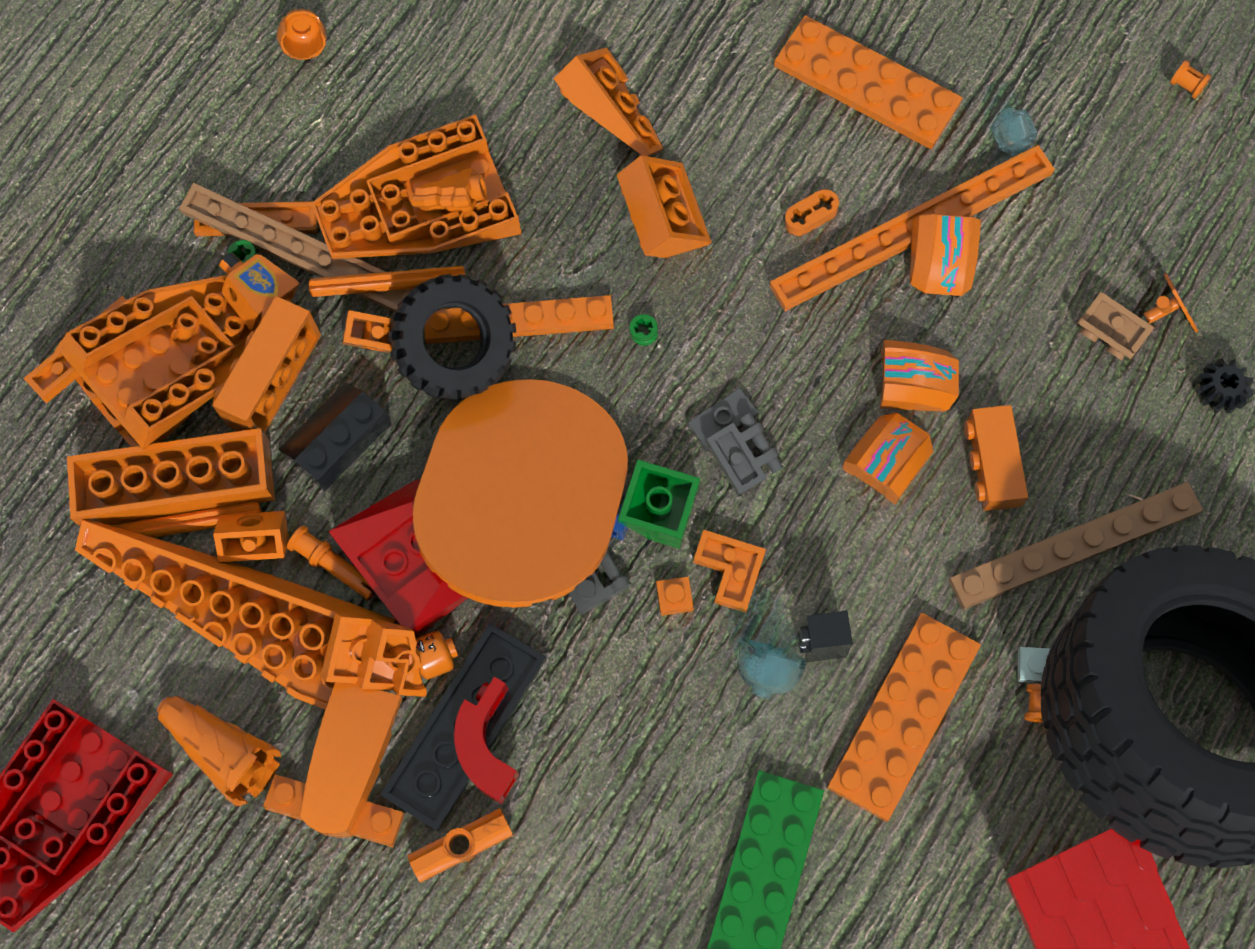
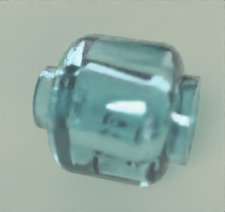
(1014, 131)

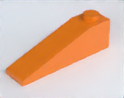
(598, 88)

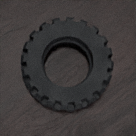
(494, 328)

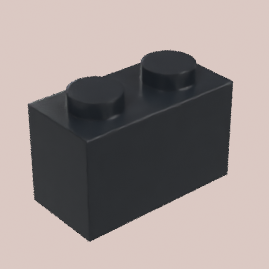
(825, 636)

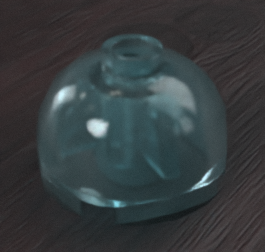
(769, 668)

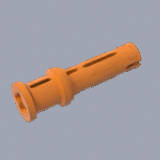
(321, 554)

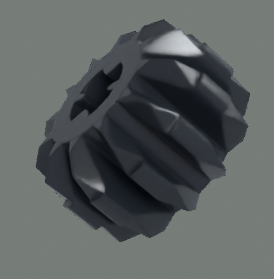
(1212, 386)

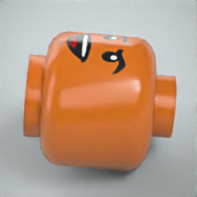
(435, 654)

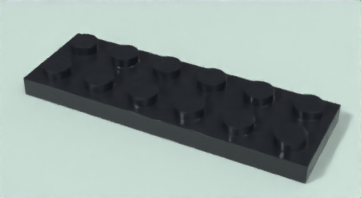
(430, 774)

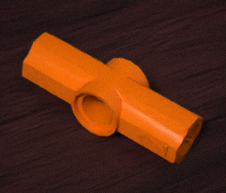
(439, 854)

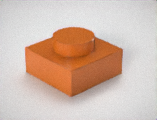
(674, 596)

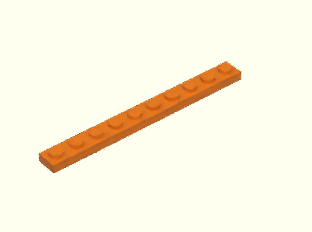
(896, 234)

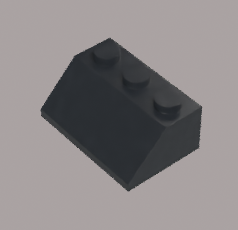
(336, 435)

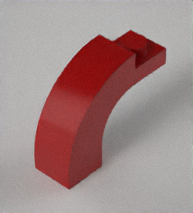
(483, 769)

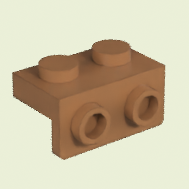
(1115, 326)

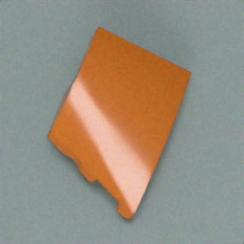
(373, 655)

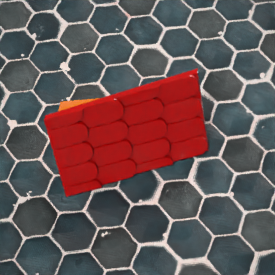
(1097, 898)

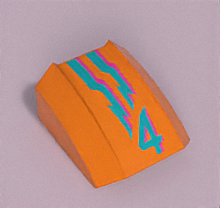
(944, 253)
(918, 377)
(890, 455)

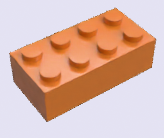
(267, 366)

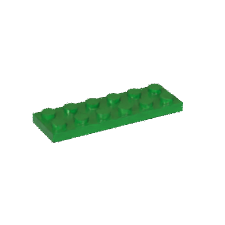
(766, 864)

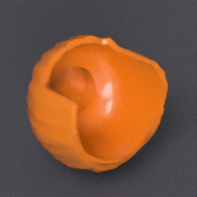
(301, 34)

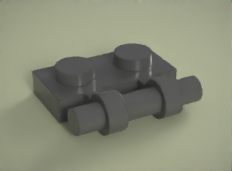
(736, 458)

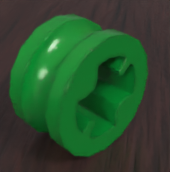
(647, 321)

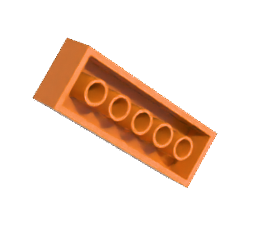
(170, 477)

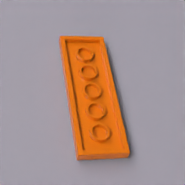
(868, 82)
(904, 717)

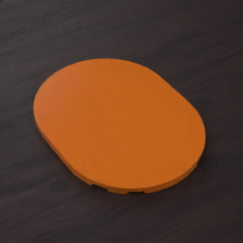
(520, 493)

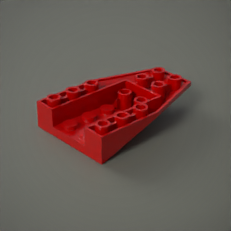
(388, 557)
(65, 808)

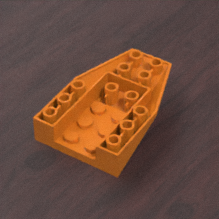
(373, 210)
(159, 354)

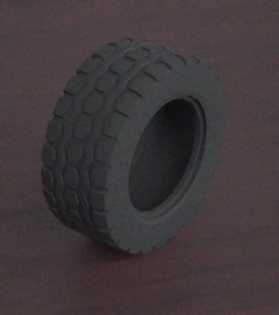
(1112, 731)

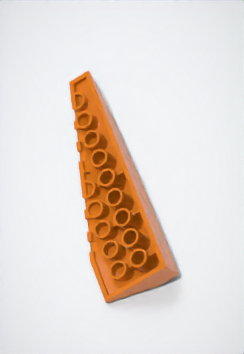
(249, 612)

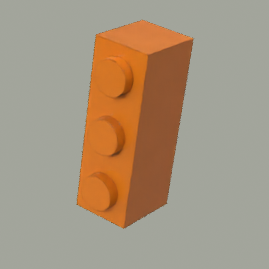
(996, 458)

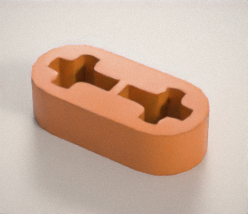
(814, 218)

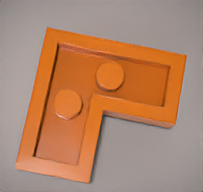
(738, 562)

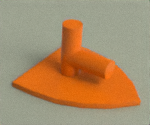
(1166, 306)

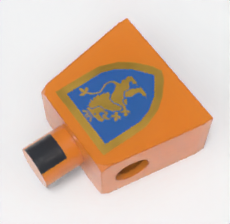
(254, 285)

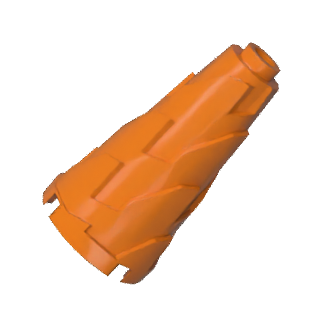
(222, 751)

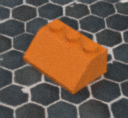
(662, 207)

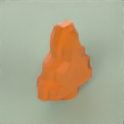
(451, 193)

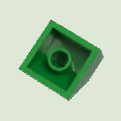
(659, 503)

